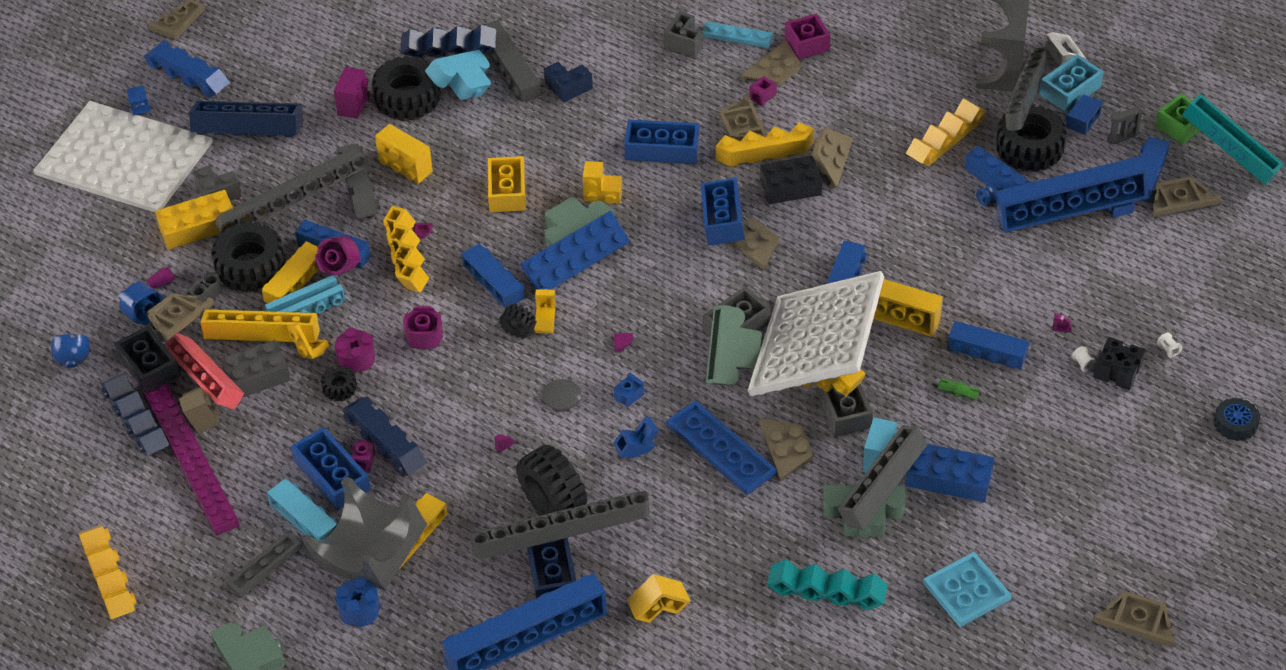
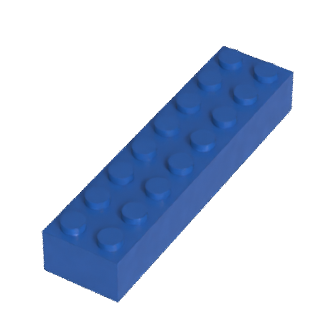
(1072, 194)
(526, 626)

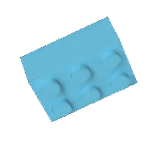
(1070, 82)

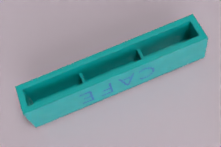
(1233, 139)

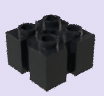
(1119, 363)

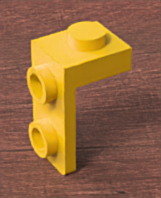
(545, 311)
(305, 349)

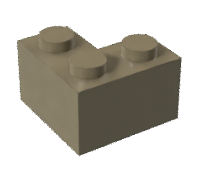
(200, 409)

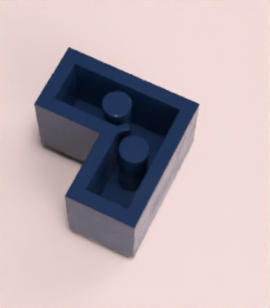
(568, 83)

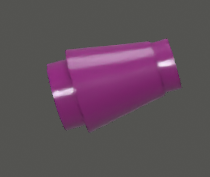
(161, 278)

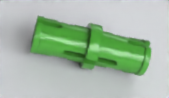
(958, 389)

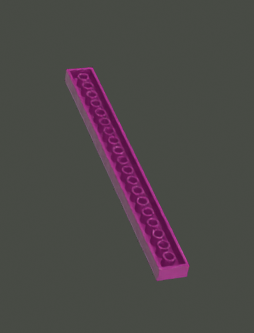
(192, 460)

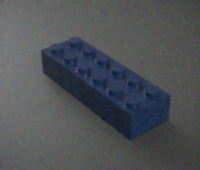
(246, 118)

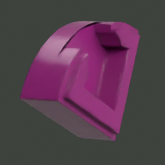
(422, 229)
(1061, 324)
(622, 341)
(503, 442)

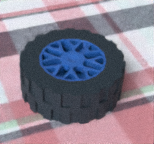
(1230, 412)

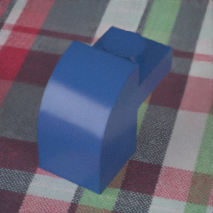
(138, 100)
(638, 442)

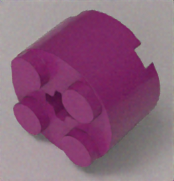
(337, 255)
(423, 327)
(355, 350)

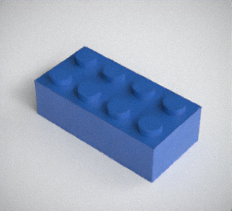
(661, 141)
(722, 211)
(327, 464)
(952, 472)

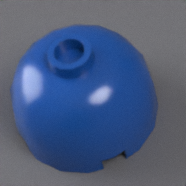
(70, 350)

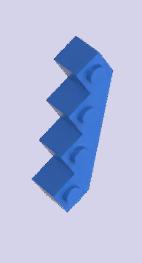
(191, 70)

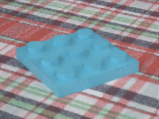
(967, 589)

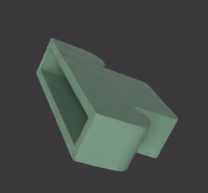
(569, 217)
(730, 346)
(892, 508)
(249, 651)

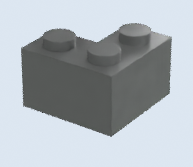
(683, 36)
(208, 183)

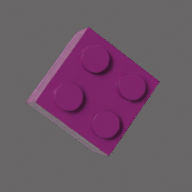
(807, 36)
(351, 93)

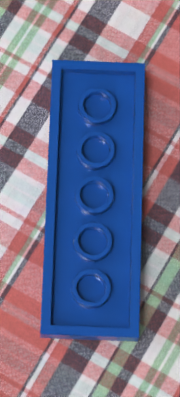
(575, 252)
(721, 447)

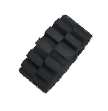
(517, 321)
(339, 391)

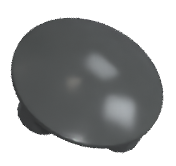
(561, 394)

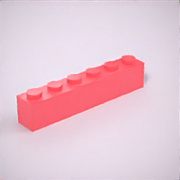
(204, 371)

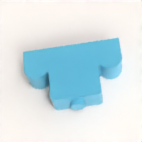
(462, 72)

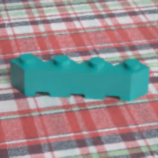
(838, 587)

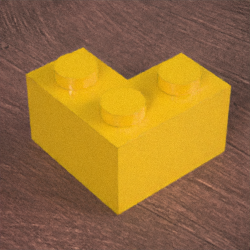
(600, 186)
(657, 595)

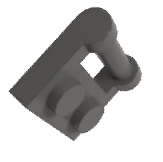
(1129, 127)

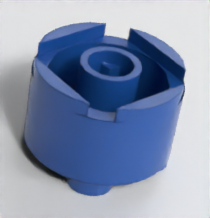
(137, 301)
(358, 602)

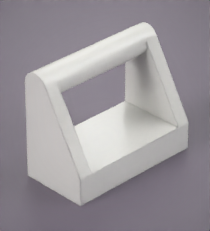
(1054, 46)

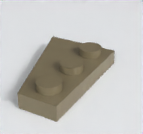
(177, 21)

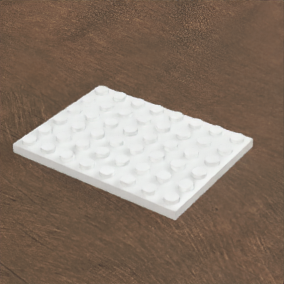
(123, 156)
(817, 334)

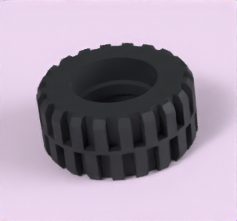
(404, 103)
(1033, 153)
(243, 240)
(550, 481)

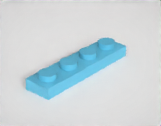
(737, 34)

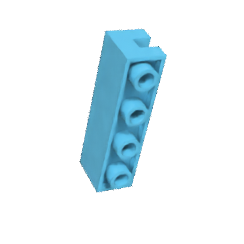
(310, 299)
(301, 510)

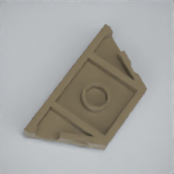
(776, 65)
(741, 118)
(831, 154)
(1181, 196)
(758, 242)
(176, 313)
(786, 446)
(1138, 617)

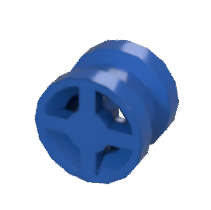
(986, 195)

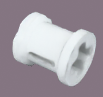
(1169, 345)
(1084, 359)

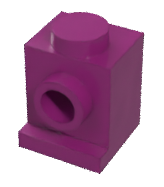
(762, 91)
(363, 452)

